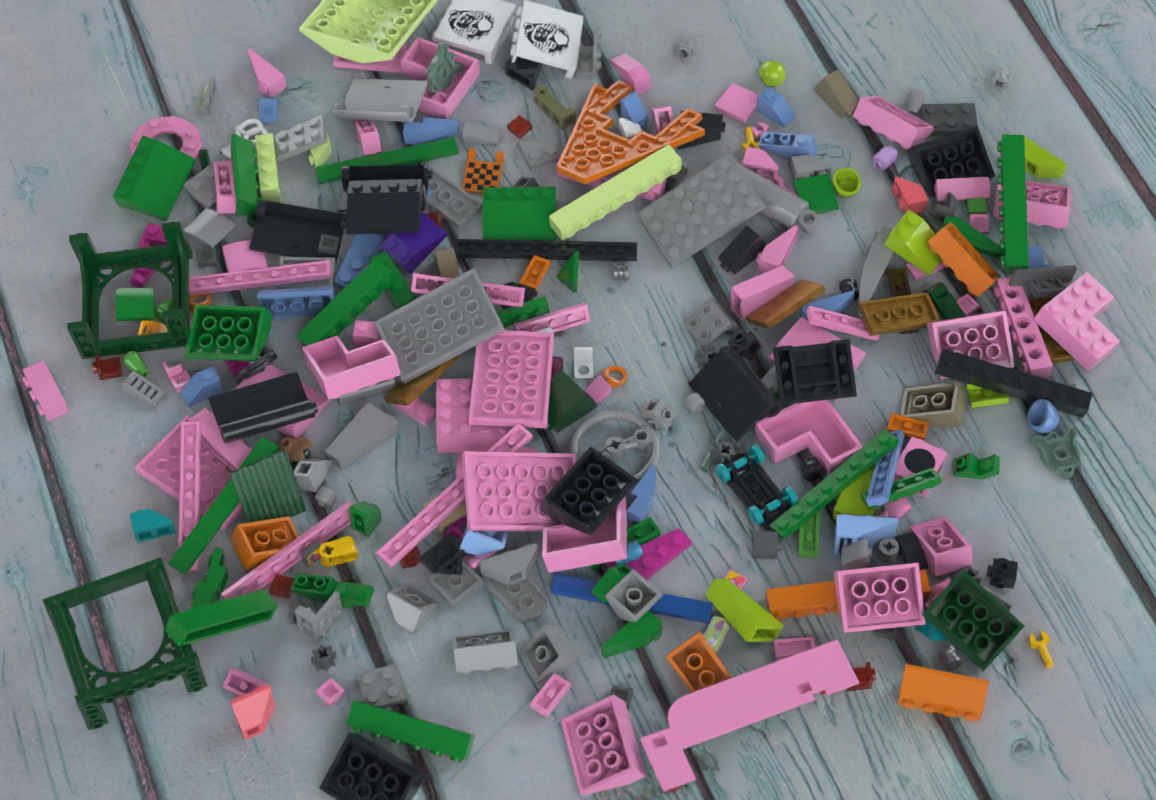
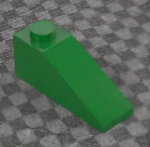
(634, 635)

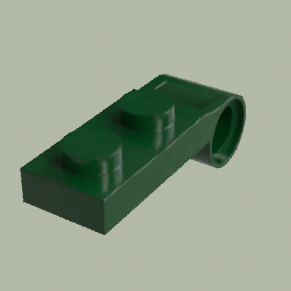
(944, 301)

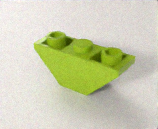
(1041, 162)

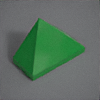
(569, 273)

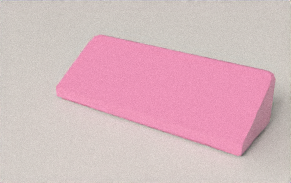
(962, 188)

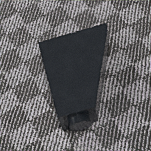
(523, 71)
(713, 126)
(741, 251)

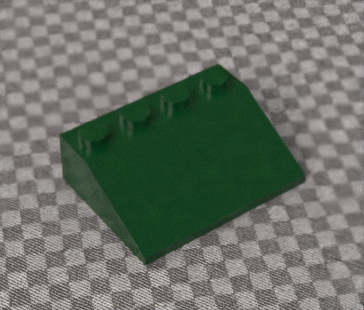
(973, 620)

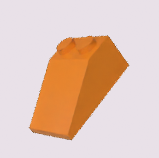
(261, 540)
(698, 663)

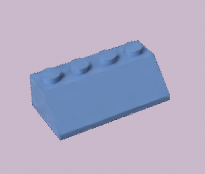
(296, 301)

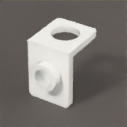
(583, 358)

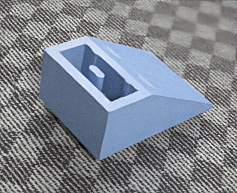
(856, 528)

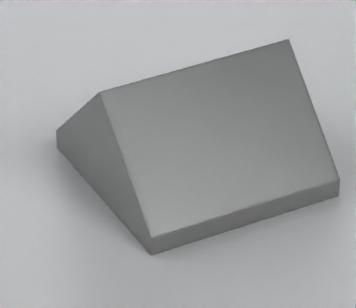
(633, 597)

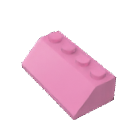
(892, 121)

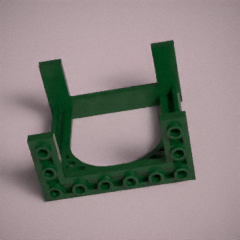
(86, 332)
(88, 695)

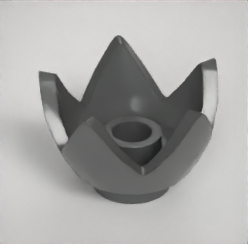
(940, 211)

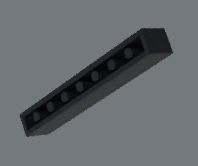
(1012, 382)

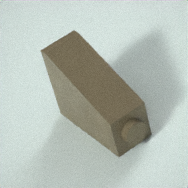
(837, 94)
(446, 263)

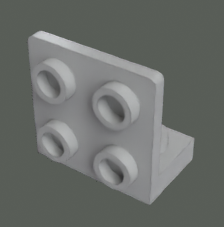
(588, 58)
(710, 322)
(319, 624)

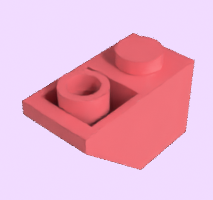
(909, 195)

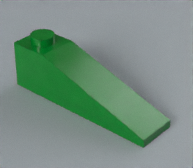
(978, 240)

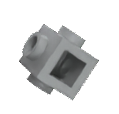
(658, 414)

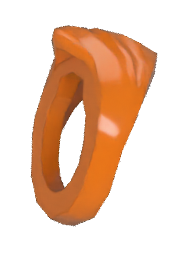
(206, 302)
(612, 382)

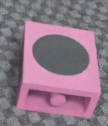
(919, 457)

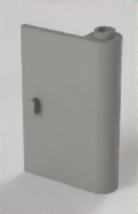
(381, 100)

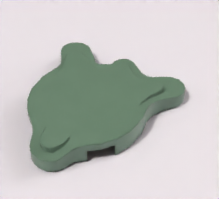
(442, 69)
(1058, 452)

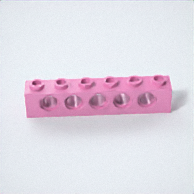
(1023, 329)

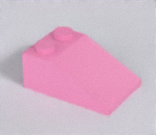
(943, 546)

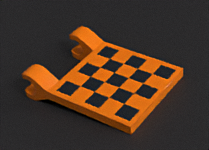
(481, 173)

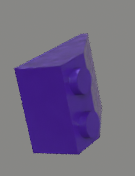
(413, 248)

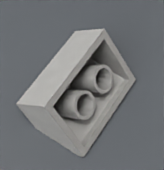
(485, 651)

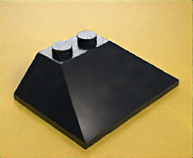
(814, 372)

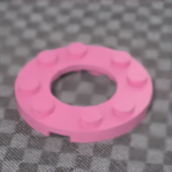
(181, 127)

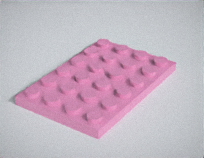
(512, 380)
(163, 469)
(508, 488)

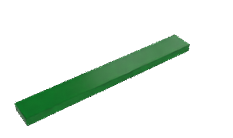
(402, 156)
(216, 514)

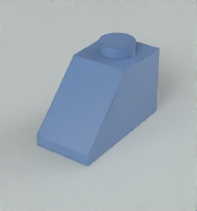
(774, 107)
(634, 111)
(201, 386)

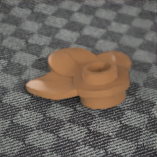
(294, 447)

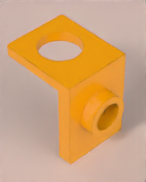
(152, 327)

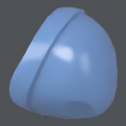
(1043, 416)

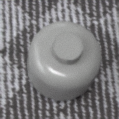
(694, 403)
(325, 496)

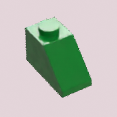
(365, 517)

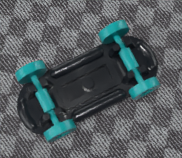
(755, 487)

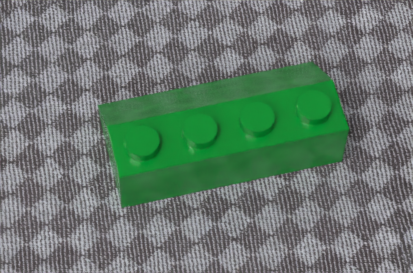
(244, 175)

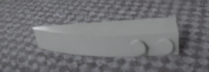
(875, 267)

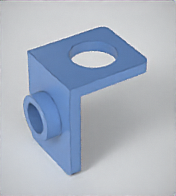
(268, 110)
(1036, 258)

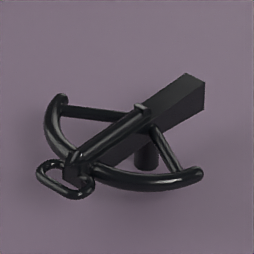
(257, 366)

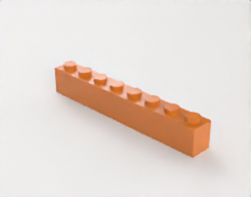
(814, 599)

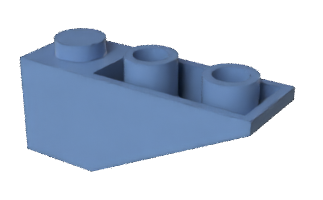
(788, 144)

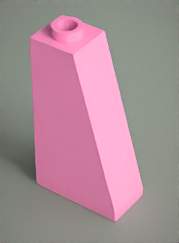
(759, 290)

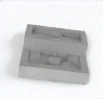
(209, 228)

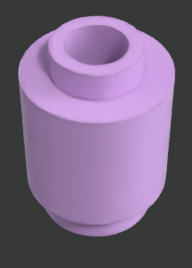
(884, 158)

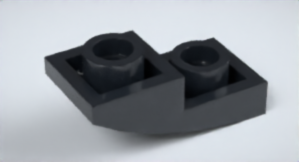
(911, 550)

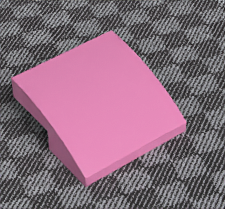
(240, 258)

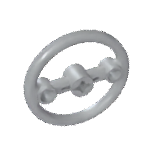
(615, 446)

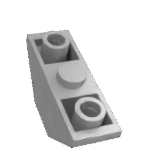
(510, 565)

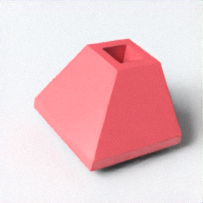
(253, 711)

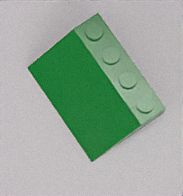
(153, 179)
(518, 213)
(228, 332)

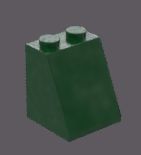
(566, 402)

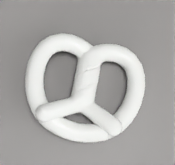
(259, 129)

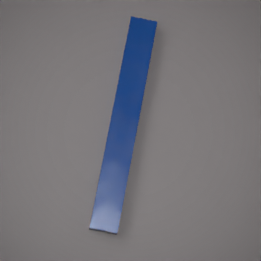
(667, 605)

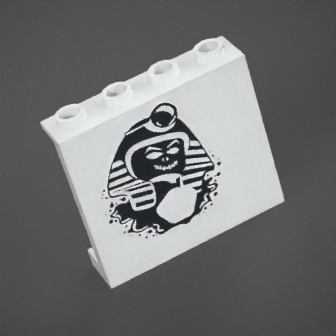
(476, 26)
(547, 36)

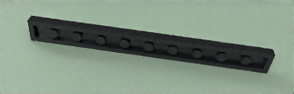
(545, 249)

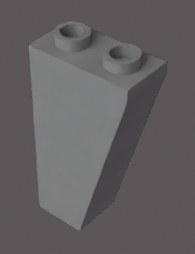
(363, 434)

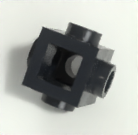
(745, 343)
(1002, 573)

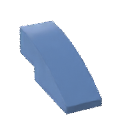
(430, 130)
(642, 497)

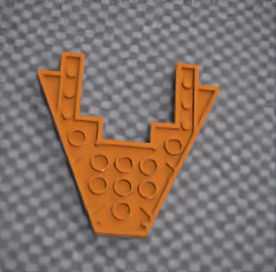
(598, 152)

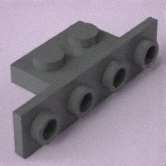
(1043, 281)

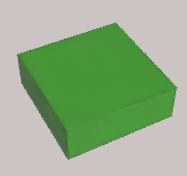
(976, 206)

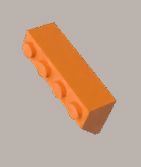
(963, 259)
(943, 692)

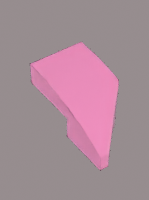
(176, 375)

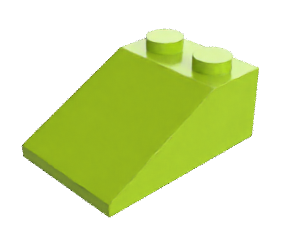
(911, 242)

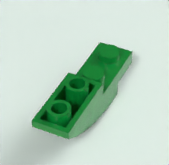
(214, 581)
(322, 587)

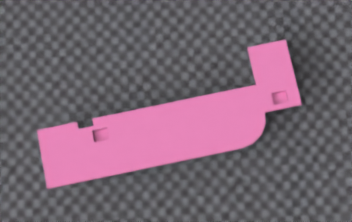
(742, 703)

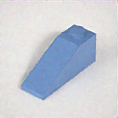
(837, 304)

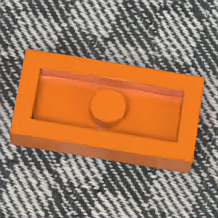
(535, 272)
(910, 426)

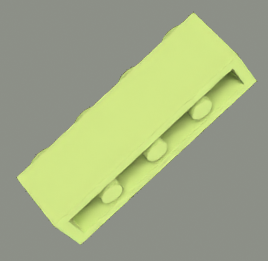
(268, 167)

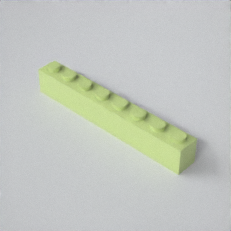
(615, 192)

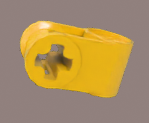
(339, 551)

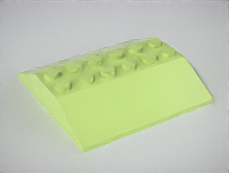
(365, 28)

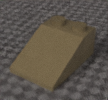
(938, 404)

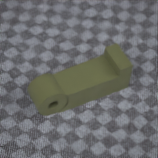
(553, 109)

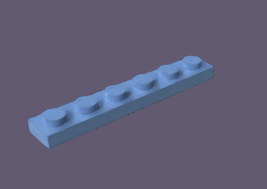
(884, 474)

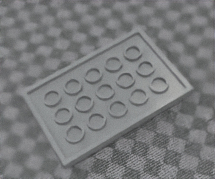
(701, 210)
(440, 325)

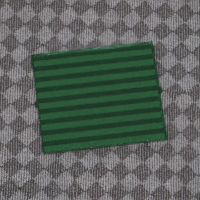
(268, 489)

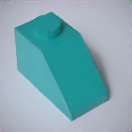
(150, 525)

